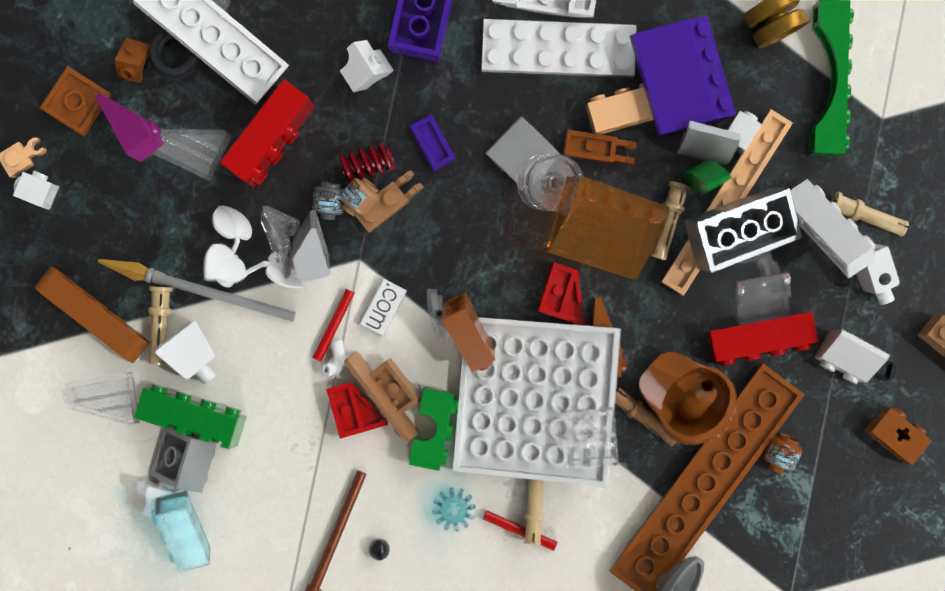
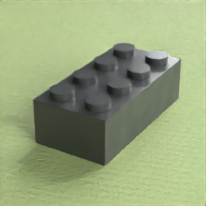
(743, 229)

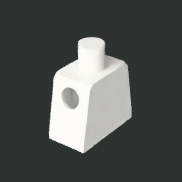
(880, 275)
(187, 352)

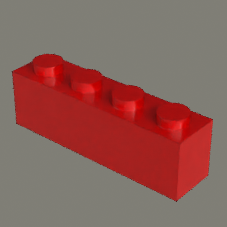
(762, 337)

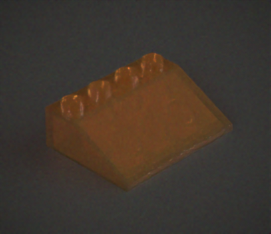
(606, 227)

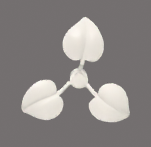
(226, 267)

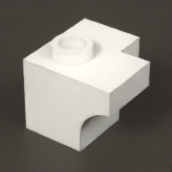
(364, 66)
(152, 490)

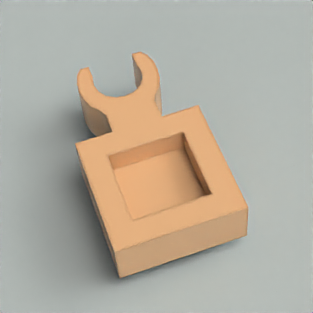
(18, 158)

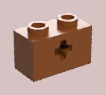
(884, 429)

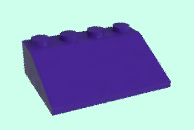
(682, 75)

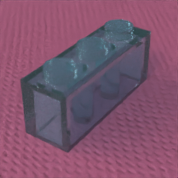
(181, 531)

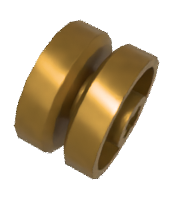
(776, 20)

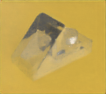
(278, 229)

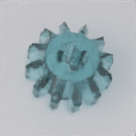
(461, 514)

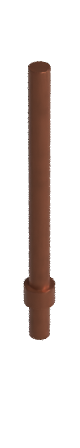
(337, 532)

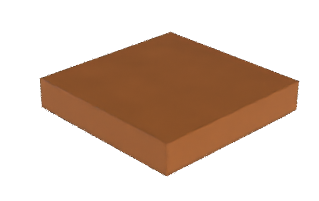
(74, 101)

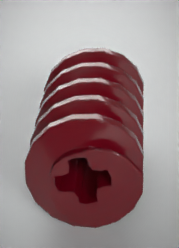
(367, 162)

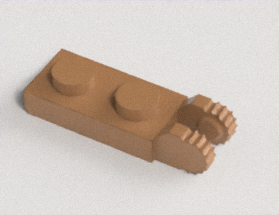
(389, 202)

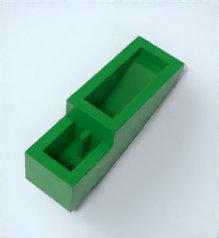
(705, 176)

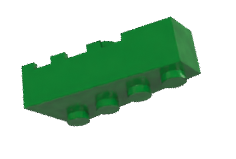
(190, 416)

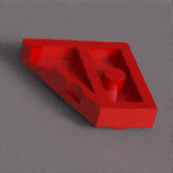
(562, 295)
(352, 411)

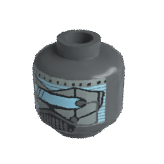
(328, 200)

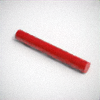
(333, 325)
(517, 529)

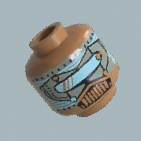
(359, 196)

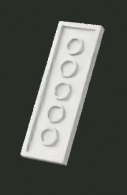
(219, 43)
(558, 48)

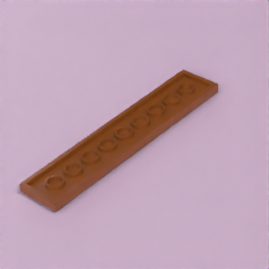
(707, 482)

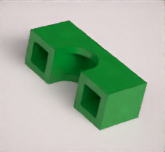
(430, 452)

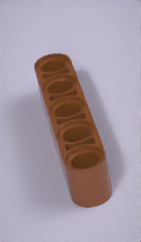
(92, 314)

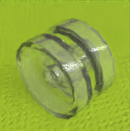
(543, 180)

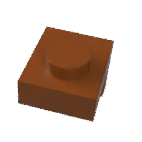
(131, 60)

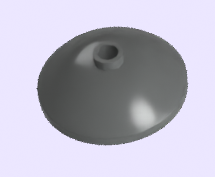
(682, 576)

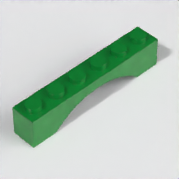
(832, 28)

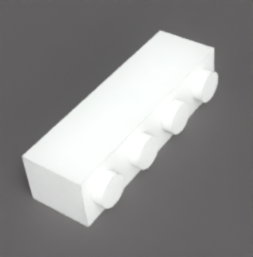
(831, 230)

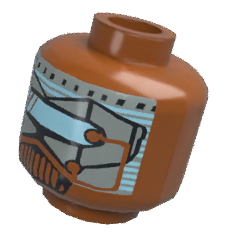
(782, 453)

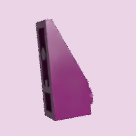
(134, 133)

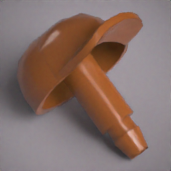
(689, 398)

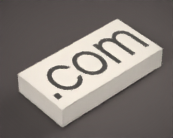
(383, 307)

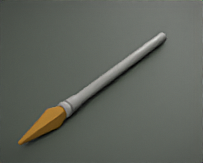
(137, 271)

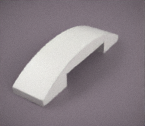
(567, 8)

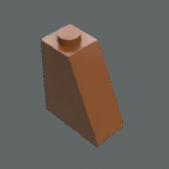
(467, 332)

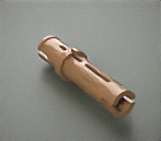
(636, 410)

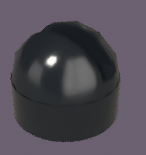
(880, 374)
(385, 549)

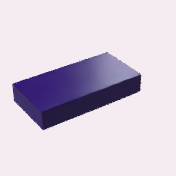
(432, 142)

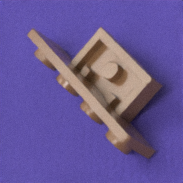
(389, 391)

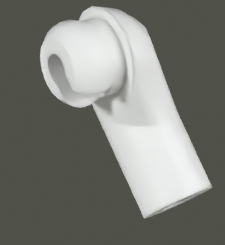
(336, 362)

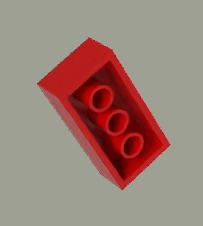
(268, 134)

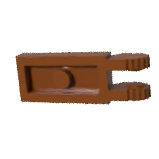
(596, 147)

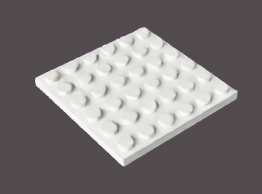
(515, 406)

